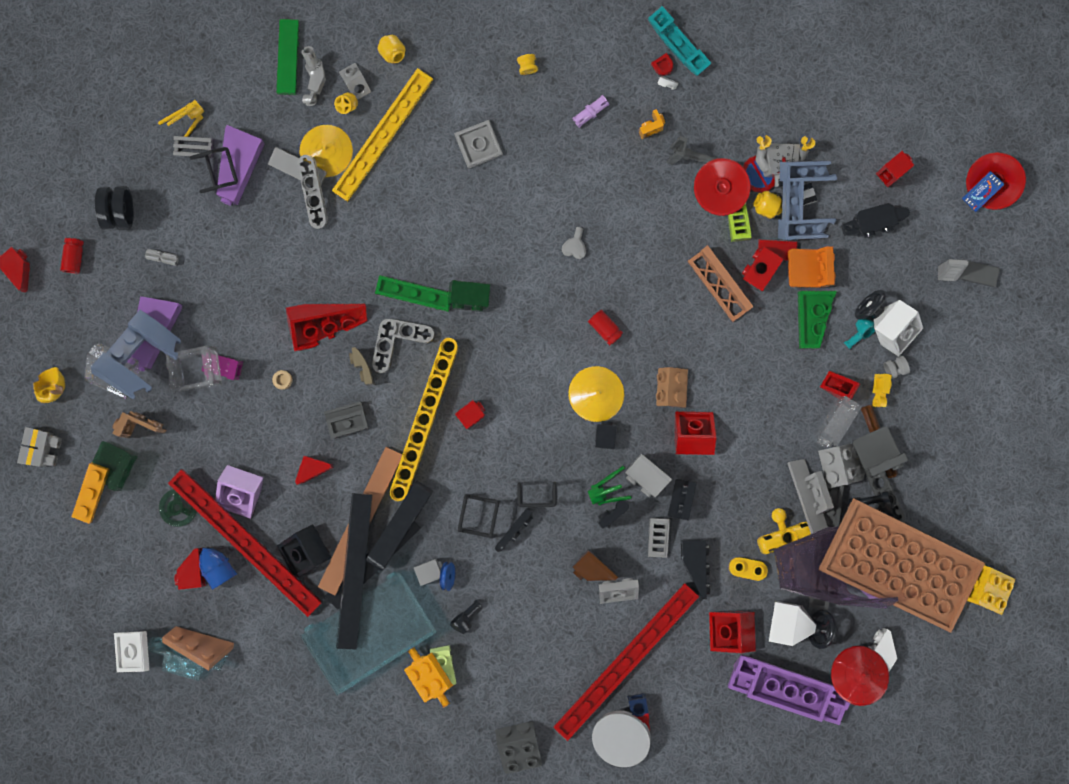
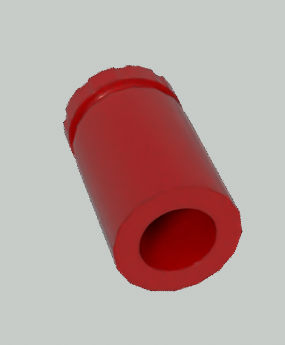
(72, 255)
(605, 327)

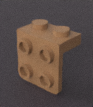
(126, 423)

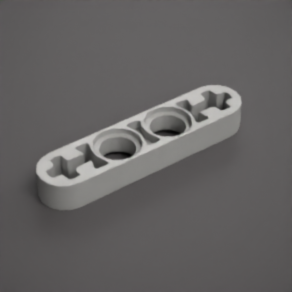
(310, 192)

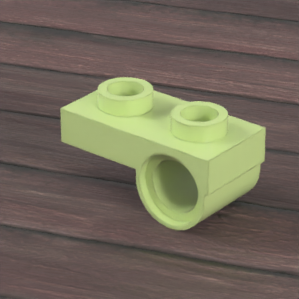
(444, 658)

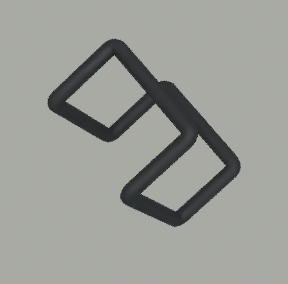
(205, 154)
(554, 498)
(496, 502)

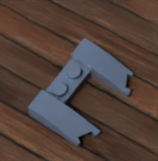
(792, 223)
(111, 364)

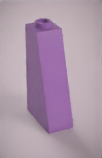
(244, 153)
(163, 312)

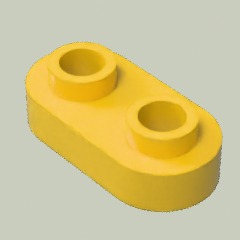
(748, 568)

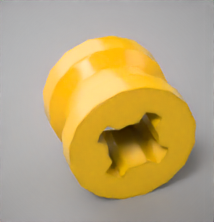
(527, 64)
(344, 107)

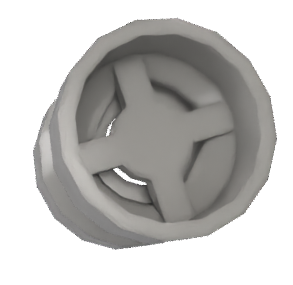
(897, 367)

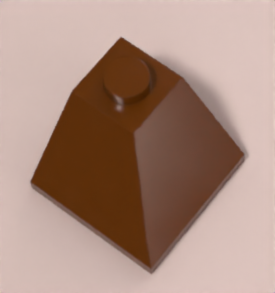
(592, 568)

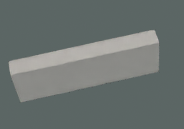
(288, 163)

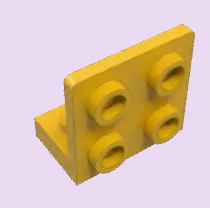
(992, 590)

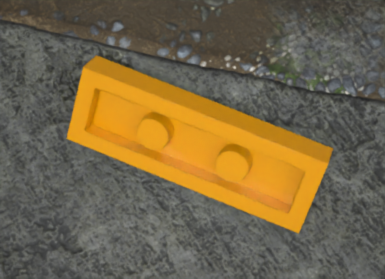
(90, 493)

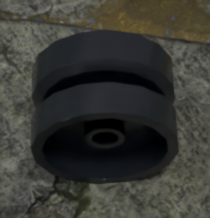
(114, 207)

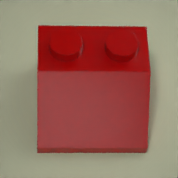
(695, 433)
(732, 631)

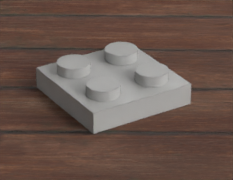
(618, 591)

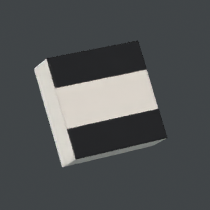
(809, 194)

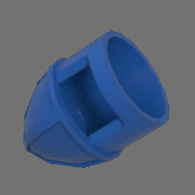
(215, 567)

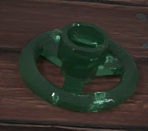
(171, 510)

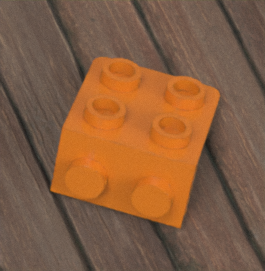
(811, 267)

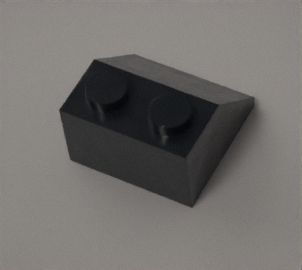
(304, 551)

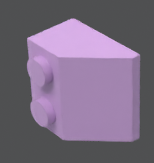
(238, 491)

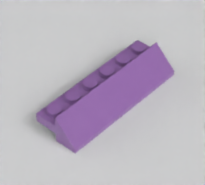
(787, 690)

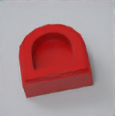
(663, 65)

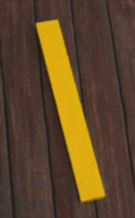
(382, 135)

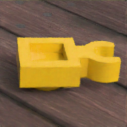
(881, 387)

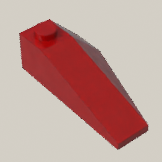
(317, 321)

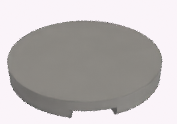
(621, 739)

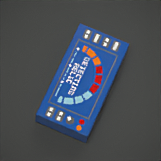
(983, 191)

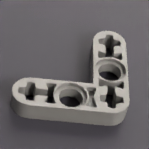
(397, 333)

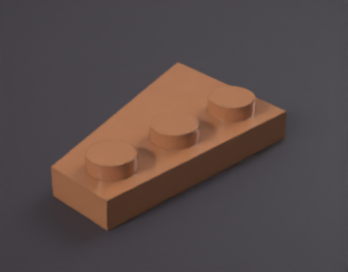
(197, 647)

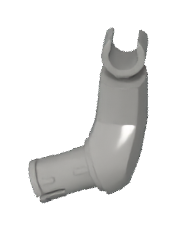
(317, 76)

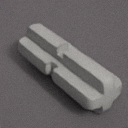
(159, 256)

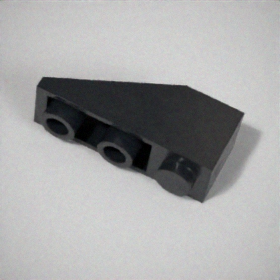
(694, 559)

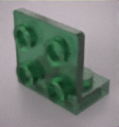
(118, 461)

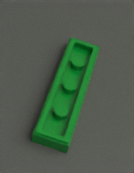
(287, 57)
(412, 293)

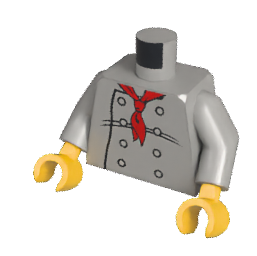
(770, 155)

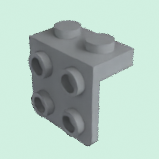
(841, 466)

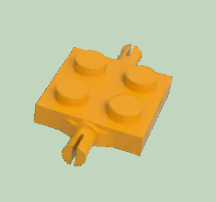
(428, 677)

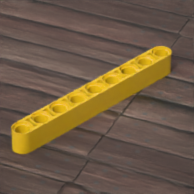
(423, 409)

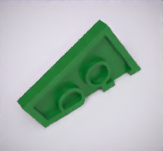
(812, 316)

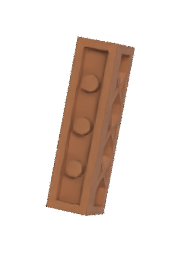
(726, 280)

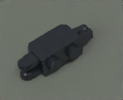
(875, 219)

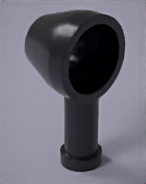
(461, 622)

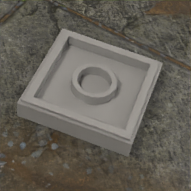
(478, 144)

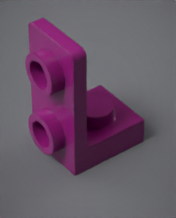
(229, 367)

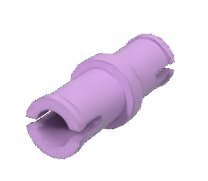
(590, 111)

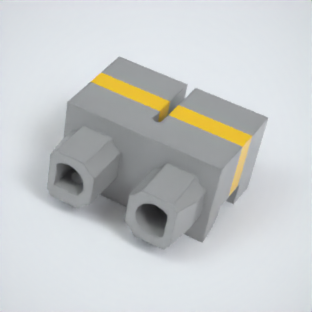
(44, 441)

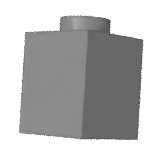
(428, 571)

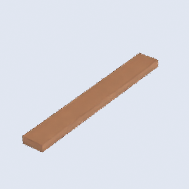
(377, 487)

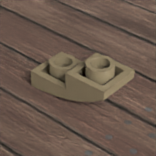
(360, 362)

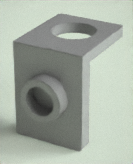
(352, 76)

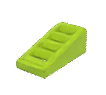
(741, 236)

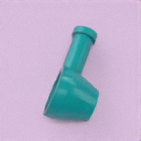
(865, 329)

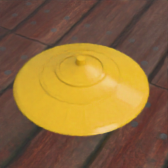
(328, 147)
(596, 394)

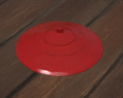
(1007, 170)
(722, 186)
(860, 675)

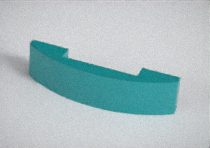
(678, 42)

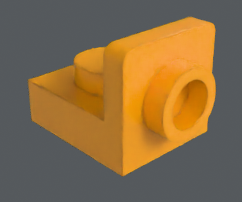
(650, 128)

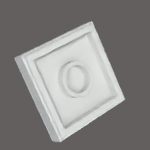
(131, 651)

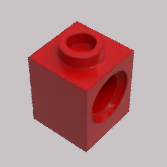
(471, 414)

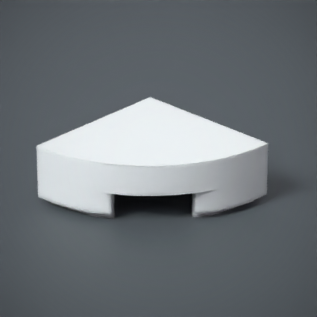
(663, 81)

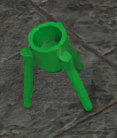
(598, 494)

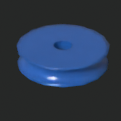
(447, 576)

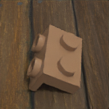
(672, 387)

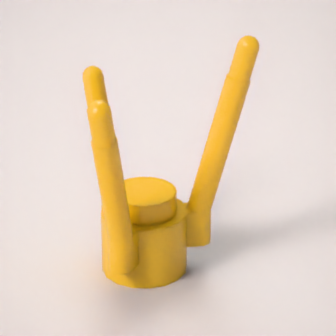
(192, 109)

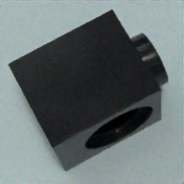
(605, 435)

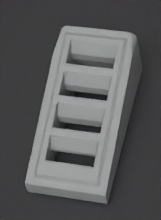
(951, 269)
(665, 522)

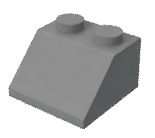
(647, 476)

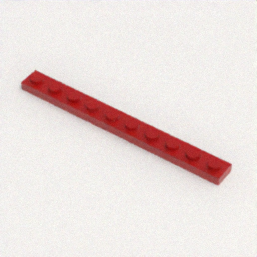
(244, 542)
(625, 661)

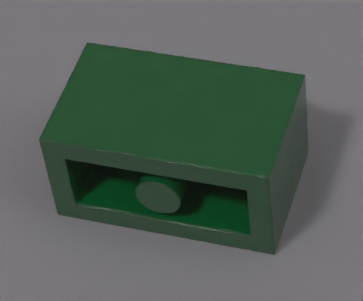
(469, 295)

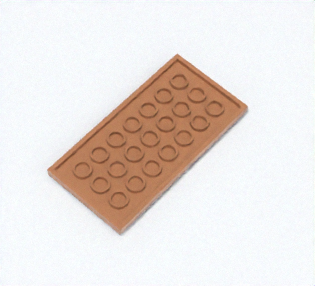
(901, 562)

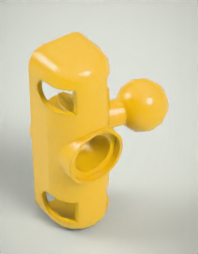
(795, 531)

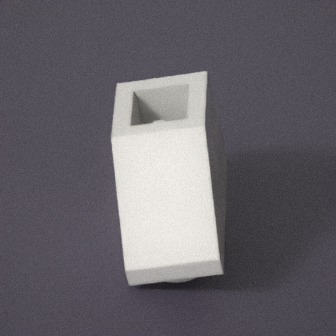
(885, 647)

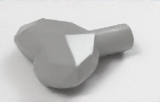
(575, 245)

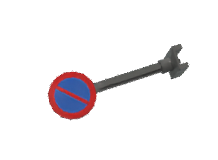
(757, 180)

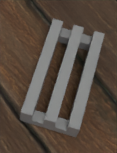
(176, 145)

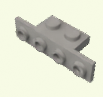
(812, 494)

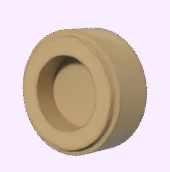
(282, 379)

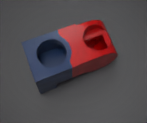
(639, 708)

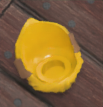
(49, 386)

